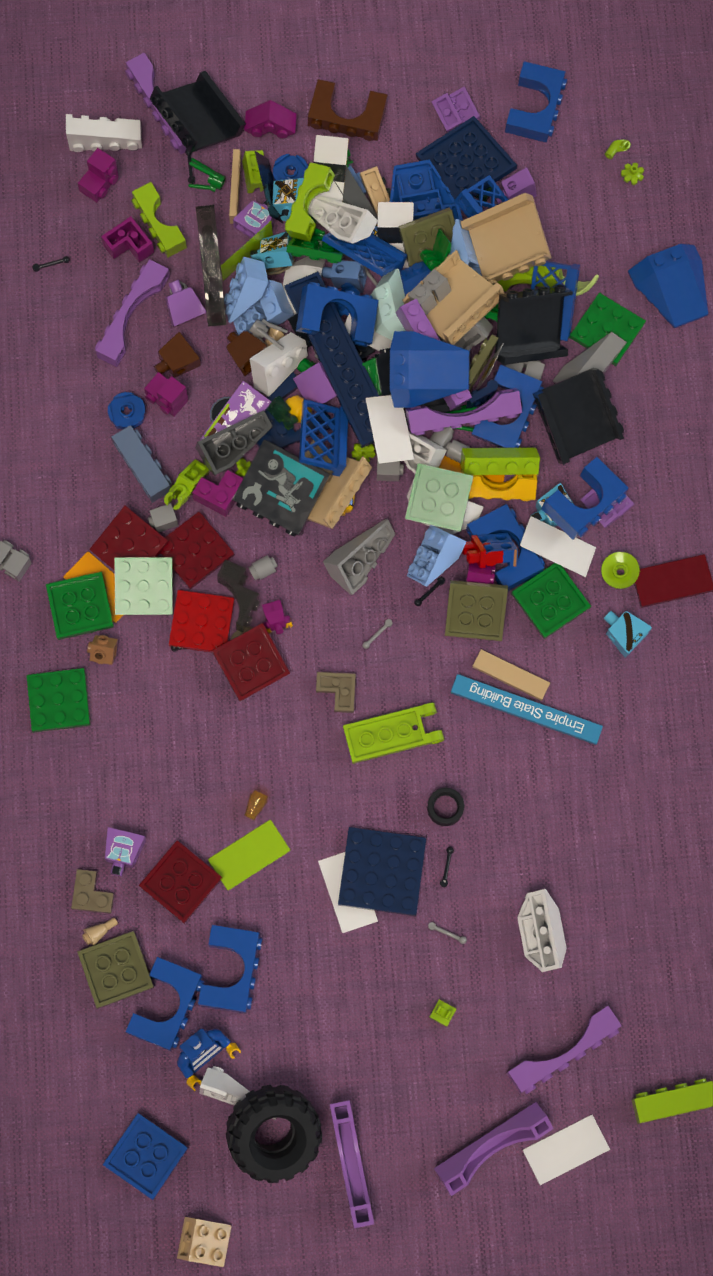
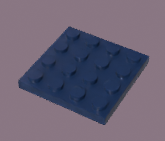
(467, 157)
(382, 871)

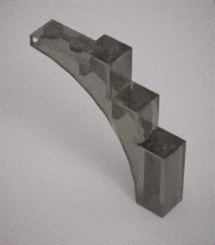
(211, 265)

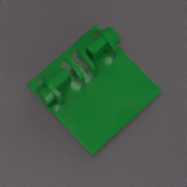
(441, 248)

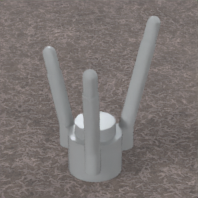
(260, 330)

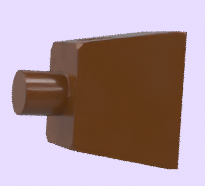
(242, 348)
(177, 357)

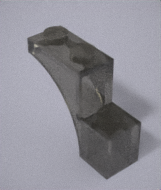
(234, 579)

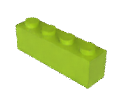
(500, 461)
(673, 1102)

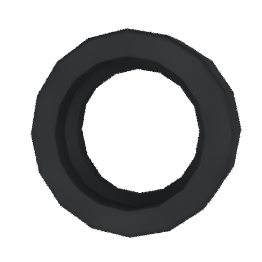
(445, 792)

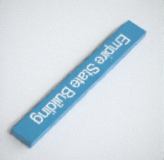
(526, 709)

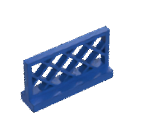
(472, 206)
(373, 249)
(571, 283)
(338, 424)

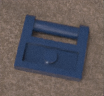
(483, 395)

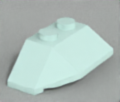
(390, 296)

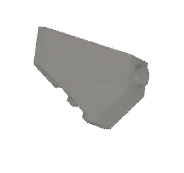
(597, 356)
(354, 560)

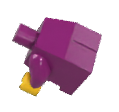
(275, 617)

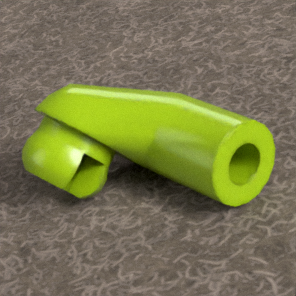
(617, 146)

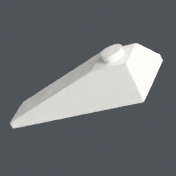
(342, 219)
(222, 1086)

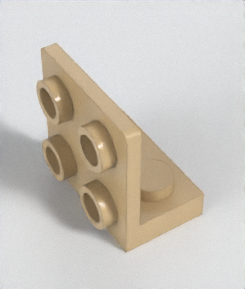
(204, 1242)

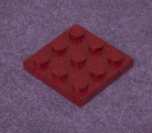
(128, 537)
(196, 550)
(250, 662)
(180, 882)

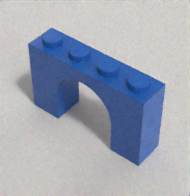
(538, 125)
(361, 309)
(509, 435)
(576, 520)
(503, 521)
(236, 997)
(166, 1033)

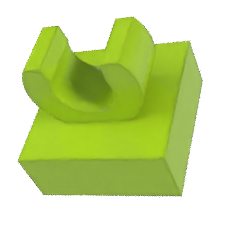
(442, 1013)

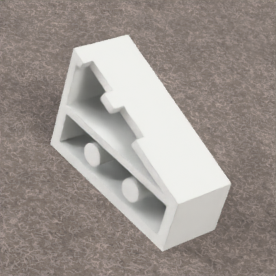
(274, 365)
(424, 452)

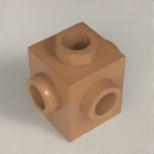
(103, 649)

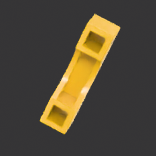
(519, 487)

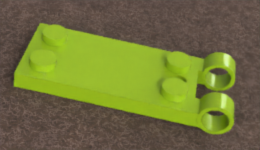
(390, 733)

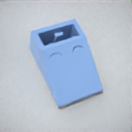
(463, 244)
(245, 288)
(272, 307)
(435, 555)

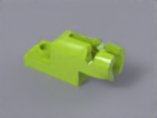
(186, 483)

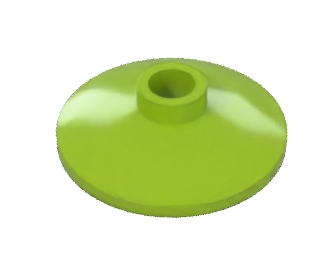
(620, 561)

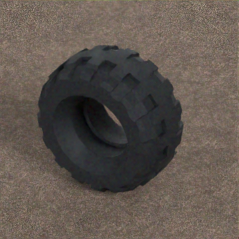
(285, 1157)

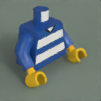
(201, 1049)

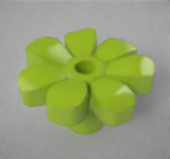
(632, 173)
(367, 452)
(242, 467)

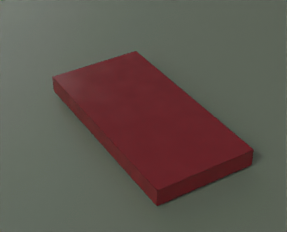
(673, 581)

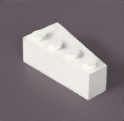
(103, 134)

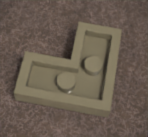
(342, 685)
(85, 896)

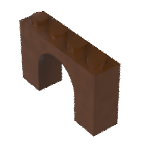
(364, 126)

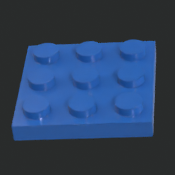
(145, 1156)

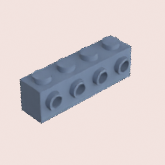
(141, 463)

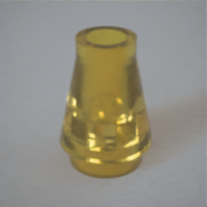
(255, 804)

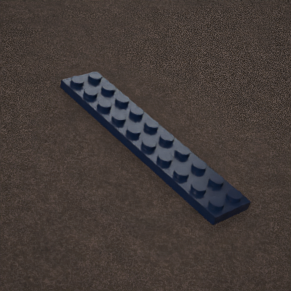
(340, 362)

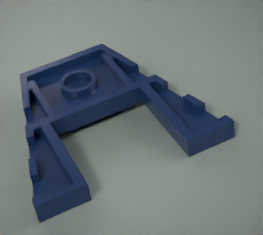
(278, 433)

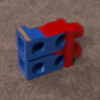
(491, 550)

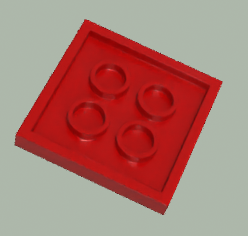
(201, 621)

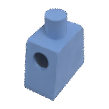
(346, 272)

